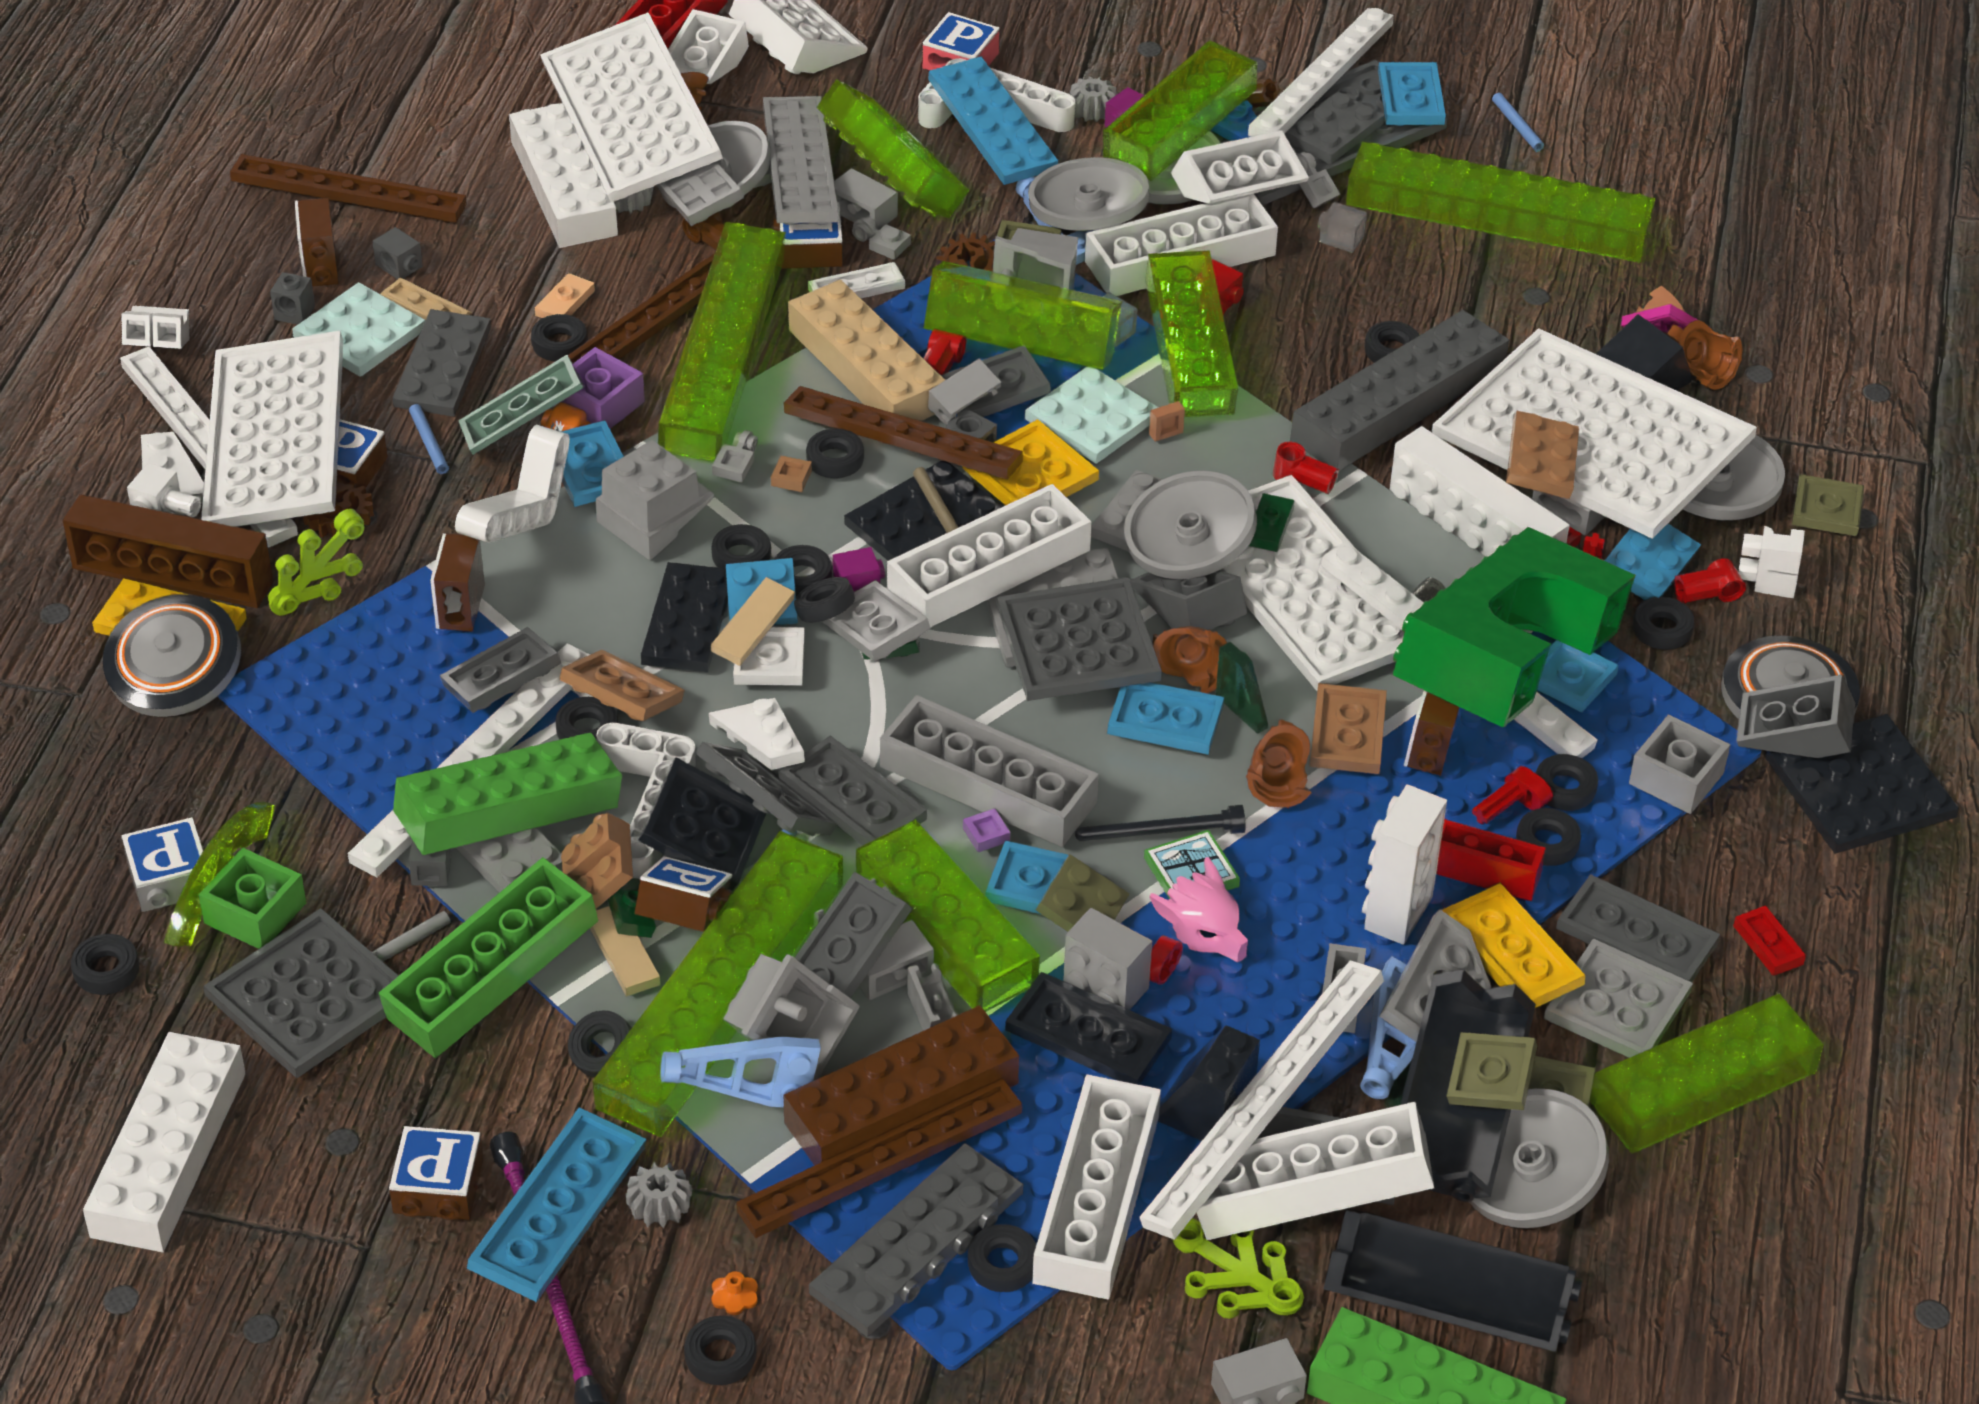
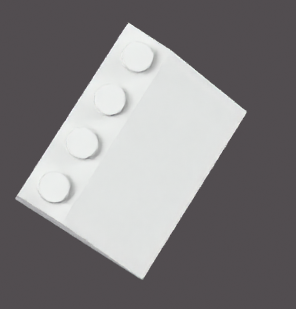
(798, 33)

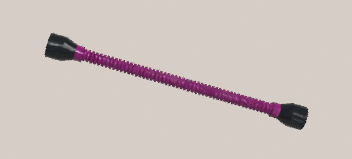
(509, 1157)

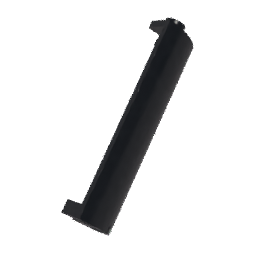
(1461, 1139)
(1453, 1279)

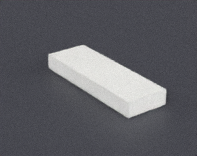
(866, 281)

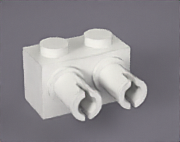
(159, 490)

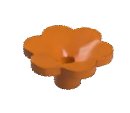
(734, 1293)

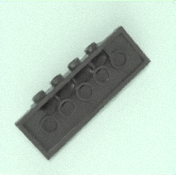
(916, 1240)

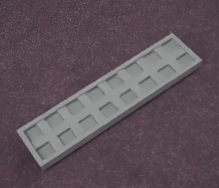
(800, 161)
(701, 192)

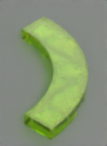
(238, 832)

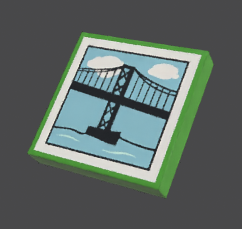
(1187, 857)

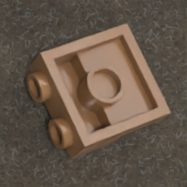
(600, 857)

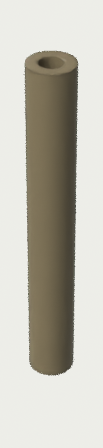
(935, 499)

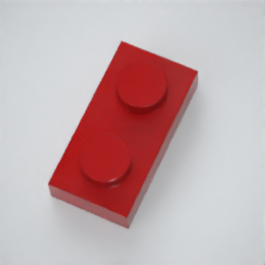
(1769, 940)

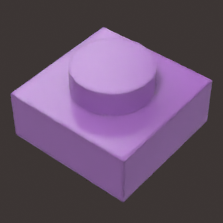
(986, 830)

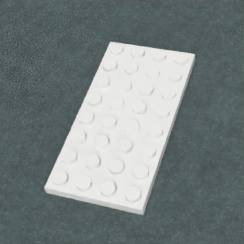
(630, 107)
(274, 430)
(1306, 608)

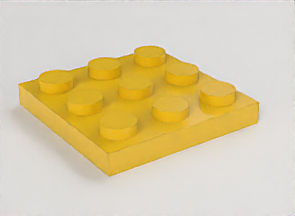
(1044, 463)

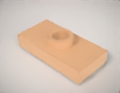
(565, 296)

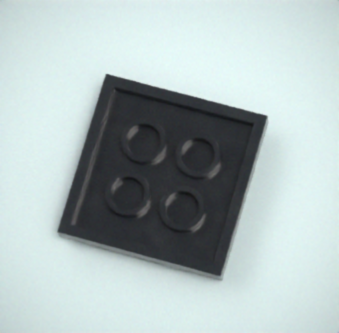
(702, 821)

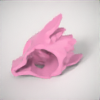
(1206, 907)

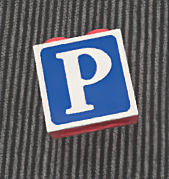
(960, 38)

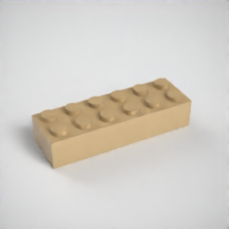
(863, 351)

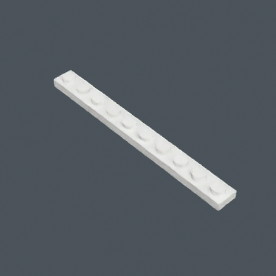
(1322, 73)
(187, 421)
(1397, 602)
(493, 737)
(1261, 1100)

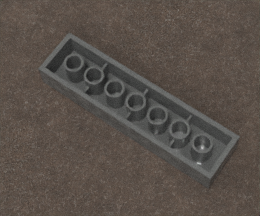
(1398, 390)

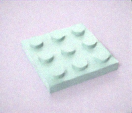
(369, 327)
(1092, 413)

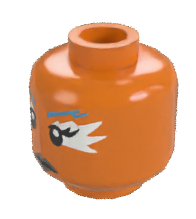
(564, 417)

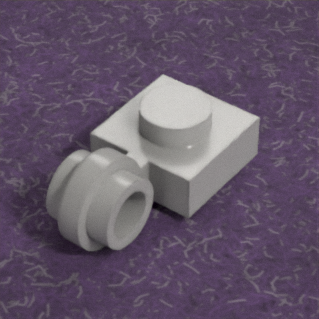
(1319, 187)
(886, 241)
(736, 460)

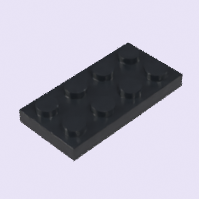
(686, 617)
(1088, 1029)

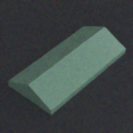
(520, 404)

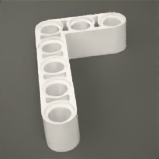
(1037, 102)
(532, 502)
(650, 755)

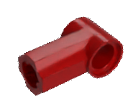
(944, 350)
(1293, 461)
(1718, 580)

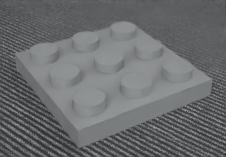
(1622, 1001)

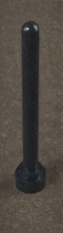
(1229, 820)

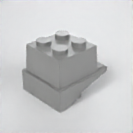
(1037, 257)
(649, 498)
(791, 1002)

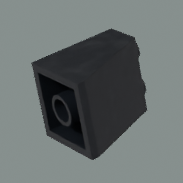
(1649, 353)
(1210, 1083)

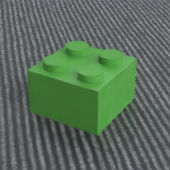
(252, 898)

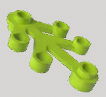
(287, 594)
(1240, 1273)

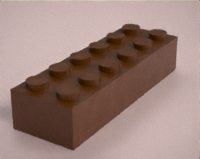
(168, 551)
(899, 1084)

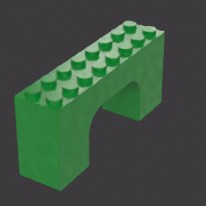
(1470, 635)

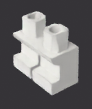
(155, 326)
(1777, 564)

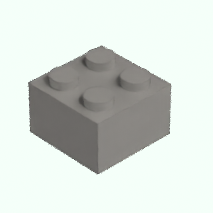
(1679, 764)
(1107, 959)

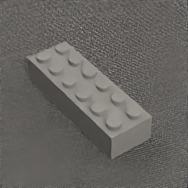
(989, 770)

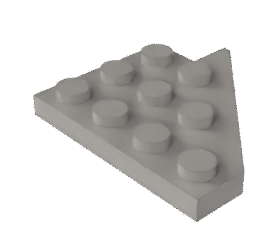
(1442, 949)

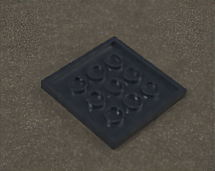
(904, 518)
(1868, 792)

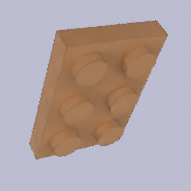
(1542, 454)
(621, 685)
(1348, 728)

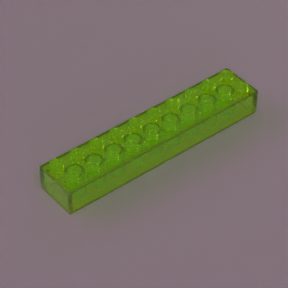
(1500, 201)
(721, 342)
(763, 916)

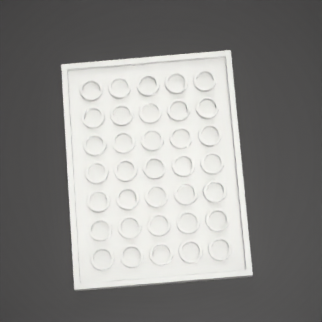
(1638, 441)

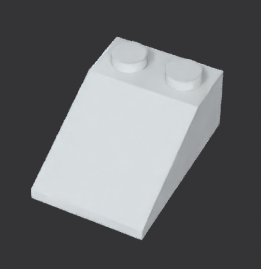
(709, 44)

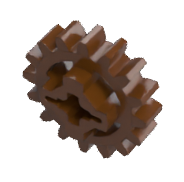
(977, 251)
(346, 498)

